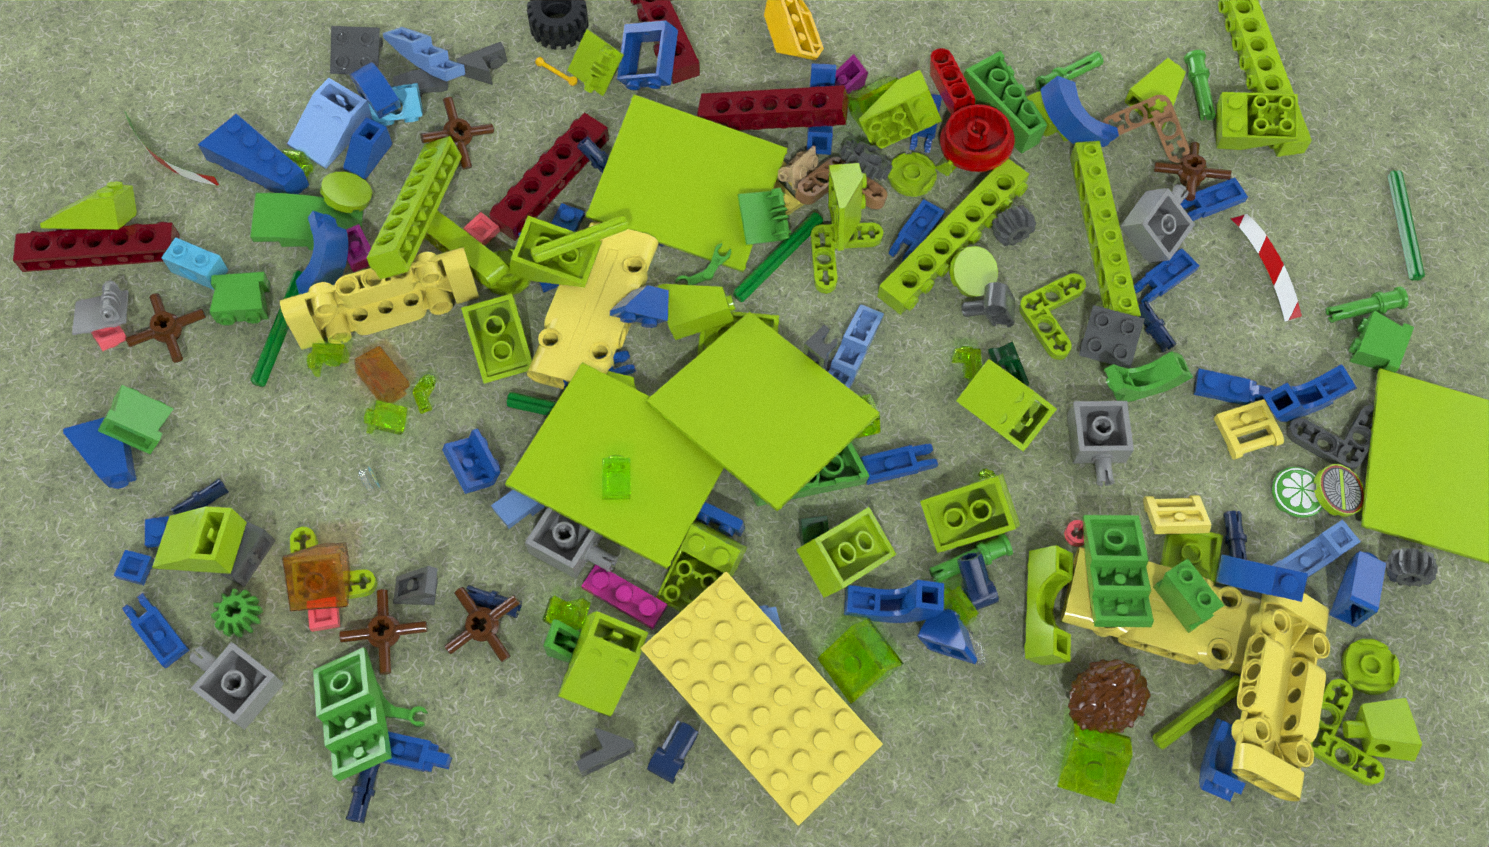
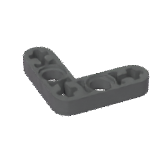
(1338, 447)

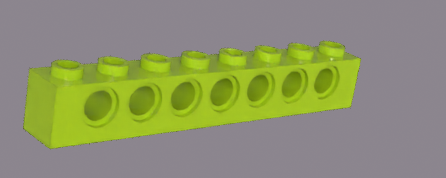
(1261, 61)
(414, 209)
(957, 223)
(1103, 229)

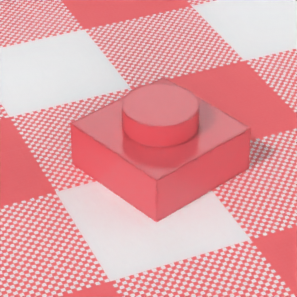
(482, 228)
(109, 337)
(323, 619)

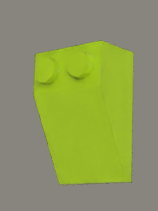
(845, 200)
(102, 209)
(564, 269)
(497, 338)
(970, 513)
(846, 552)

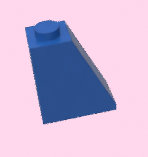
(105, 455)
(1360, 589)

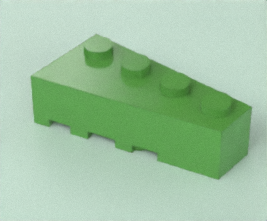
(996, 87)
(841, 472)

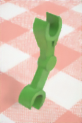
(708, 273)
(401, 713)

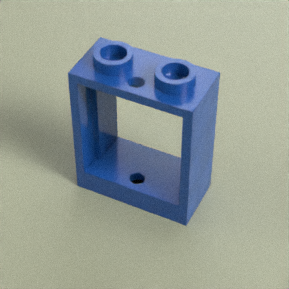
(633, 36)

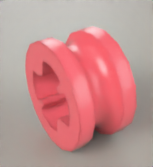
(1070, 528)

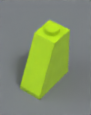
(1162, 80)
(697, 308)

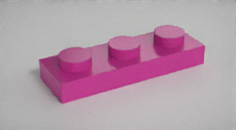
(624, 596)

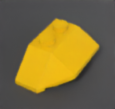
(793, 29)

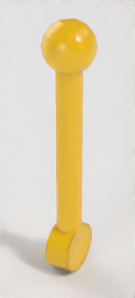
(571, 80)

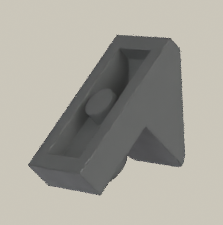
(480, 61)
(416, 587)
(612, 749)

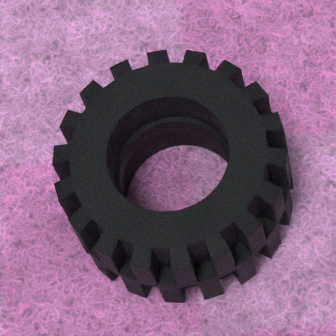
(560, 30)

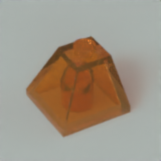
(318, 577)

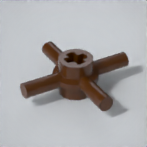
(461, 127)
(1192, 171)
(165, 327)
(472, 622)
(390, 636)

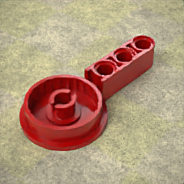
(968, 121)

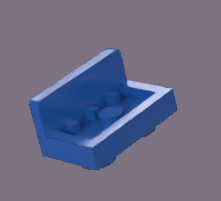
(472, 462)

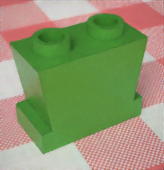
(239, 298)
(1380, 343)
(135, 419)
(1188, 595)

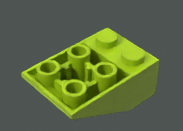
(900, 112)
(1255, 120)
(1006, 405)
(201, 540)
(698, 564)
(602, 663)

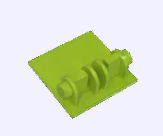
(595, 63)

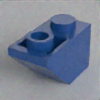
(367, 148)
(643, 305)

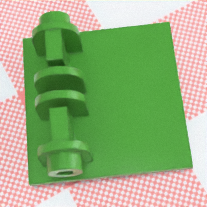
(764, 216)

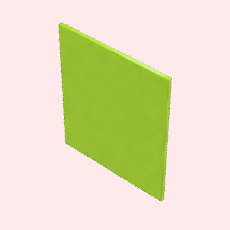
(683, 180)
(763, 410)
(606, 419)
(1429, 466)

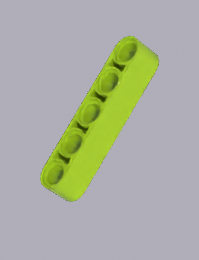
(484, 264)

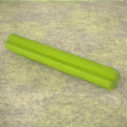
(579, 239)
(1197, 713)

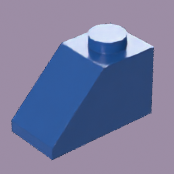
(948, 636)

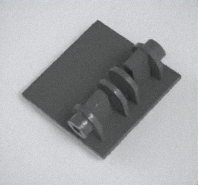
(353, 48)
(1111, 337)

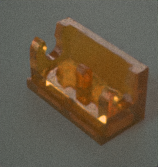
(381, 375)

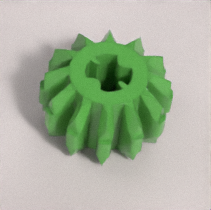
(236, 623)

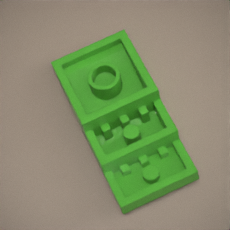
(285, 218)
(1117, 571)
(351, 714)

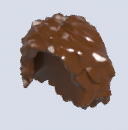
(1108, 696)

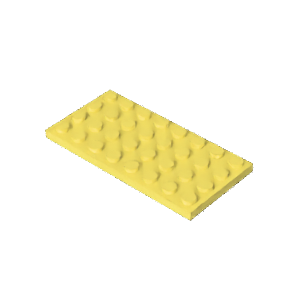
(761, 698)

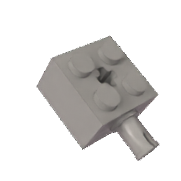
(1158, 223)
(1100, 435)
(567, 554)
(228, 671)

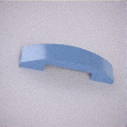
(1321, 550)

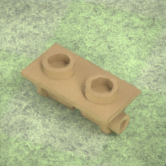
(799, 167)

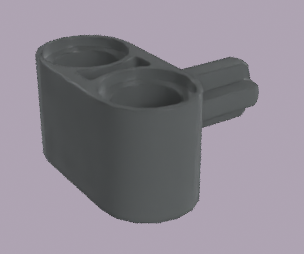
(997, 305)

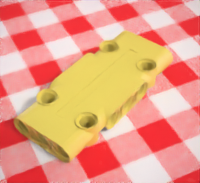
(339, 307)
(581, 316)
(1167, 637)
(1281, 694)

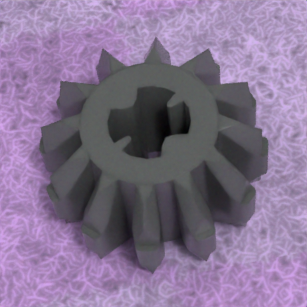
(1013, 225)
(1411, 567)

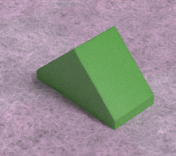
(561, 641)

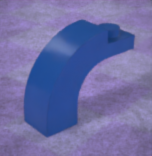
(376, 89)
(1069, 115)
(821, 135)
(328, 254)
(1298, 401)
(1262, 578)
(902, 605)
(1217, 763)

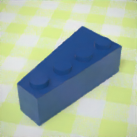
(249, 154)

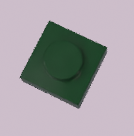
(812, 527)

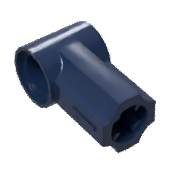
(977, 584)
(671, 755)

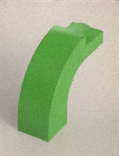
(1148, 379)

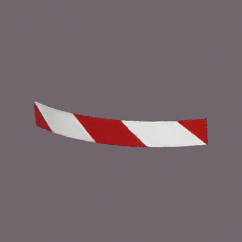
(188, 174)
(1273, 265)

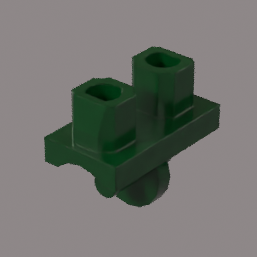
(1008, 359)

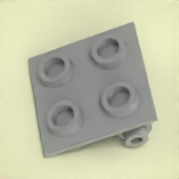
(101, 311)

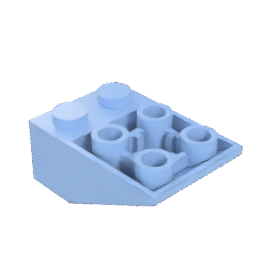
(329, 122)

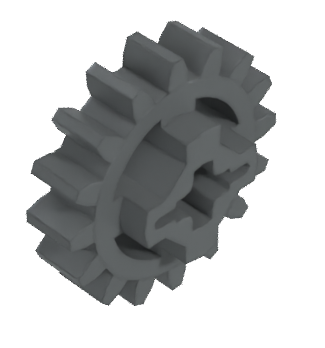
(869, 159)

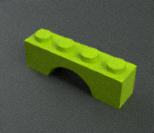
(1047, 574)

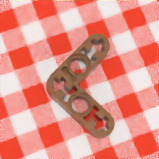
(1159, 119)
(806, 197)

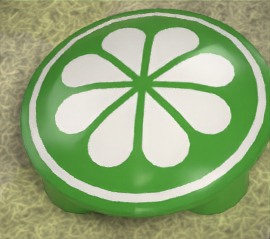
(1295, 492)

